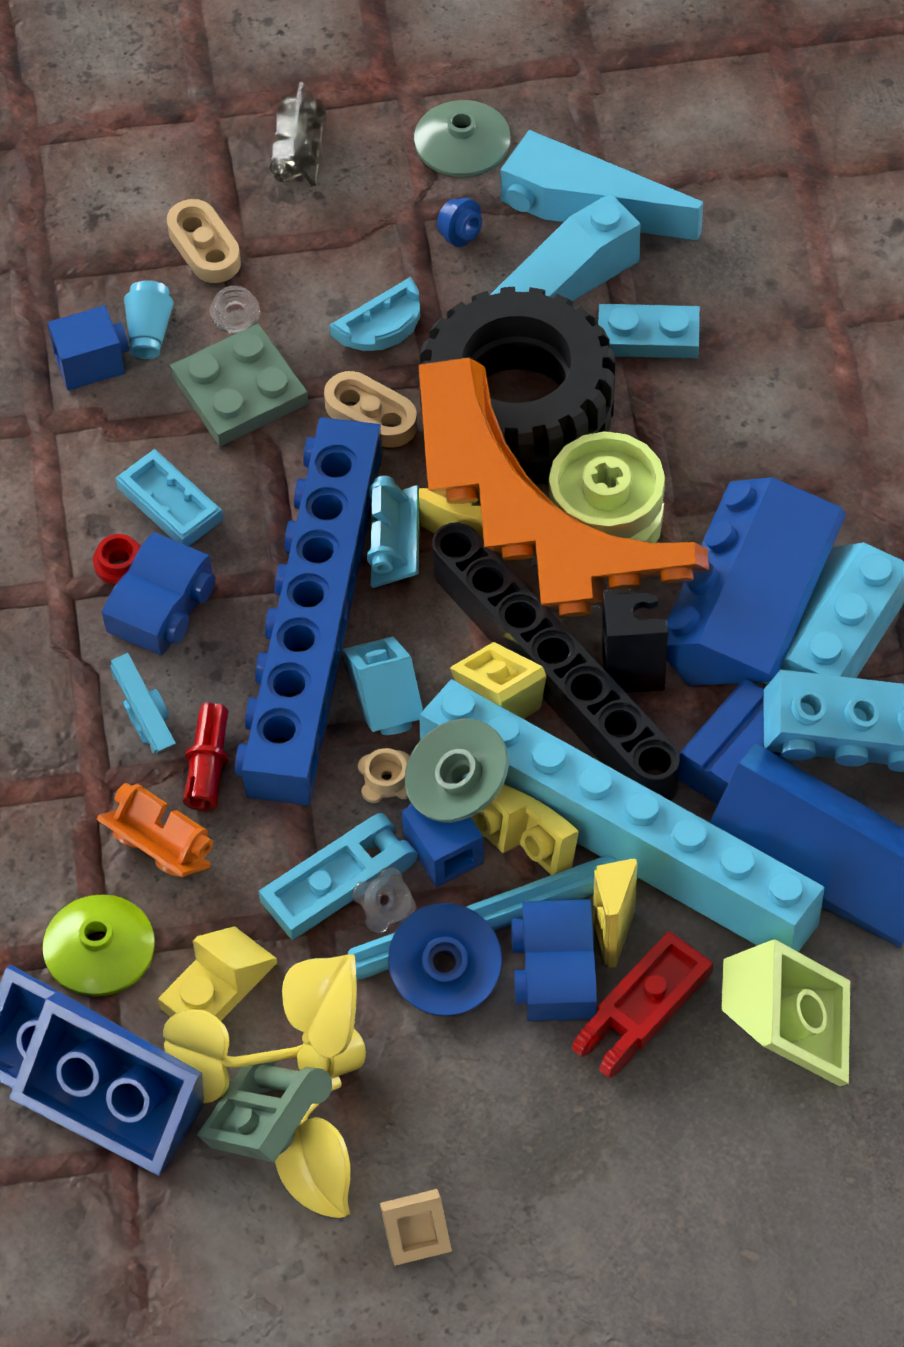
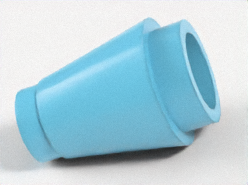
(147, 317)

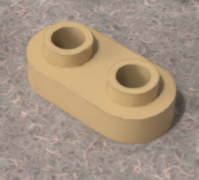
(207, 244)
(374, 405)

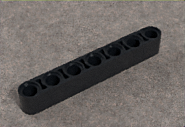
(549, 640)

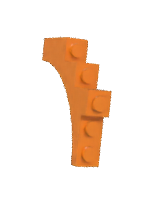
(471, 457)

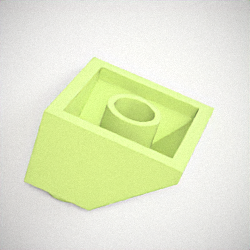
(791, 1007)

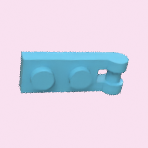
(329, 876)

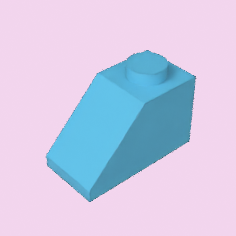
(384, 685)

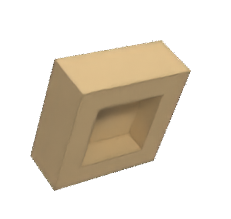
(415, 1227)

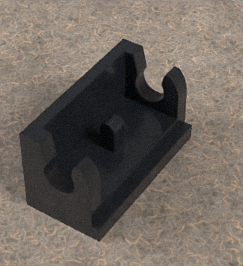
(631, 647)

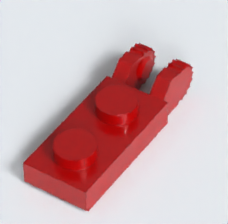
(644, 1001)

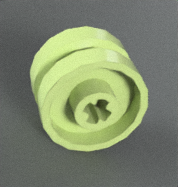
(610, 485)

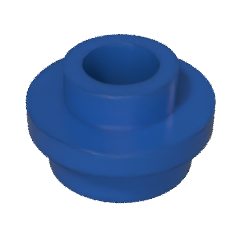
(459, 221)

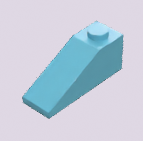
(581, 252)

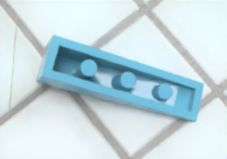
(560, 180)

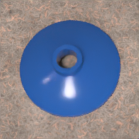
(451, 931)

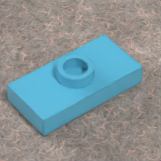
(169, 498)

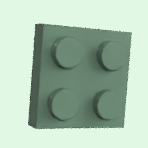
(239, 384)

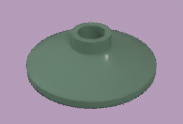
(462, 138)
(444, 758)

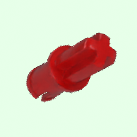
(206, 758)

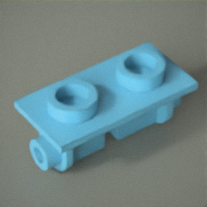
(393, 531)

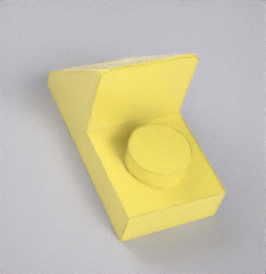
(503, 679)
(221, 976)

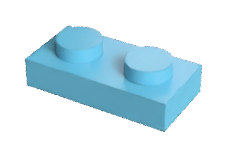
(651, 330)

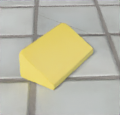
(614, 906)

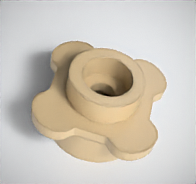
(380, 763)

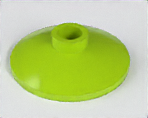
(101, 965)

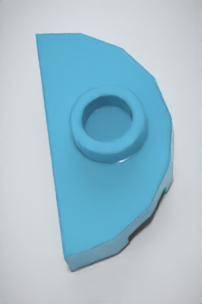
(380, 321)
(143, 707)

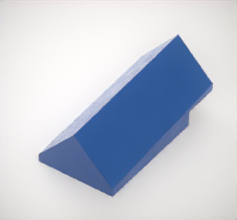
(821, 837)
(94, 1074)

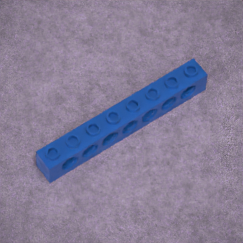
(289, 769)

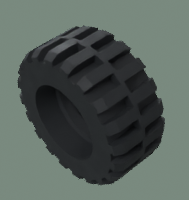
(538, 336)

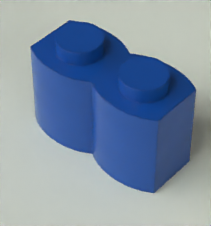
(158, 594)
(557, 960)

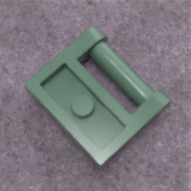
(259, 1123)

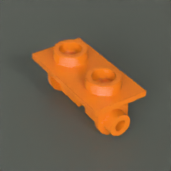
(175, 846)

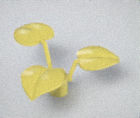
(322, 1004)

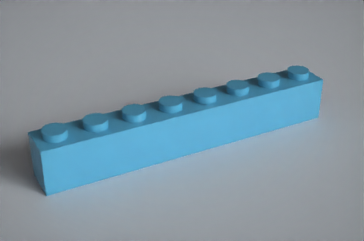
(628, 821)

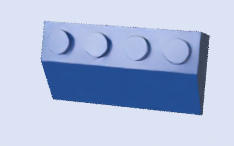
(762, 570)

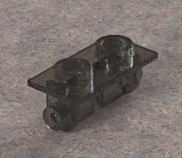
(299, 137)

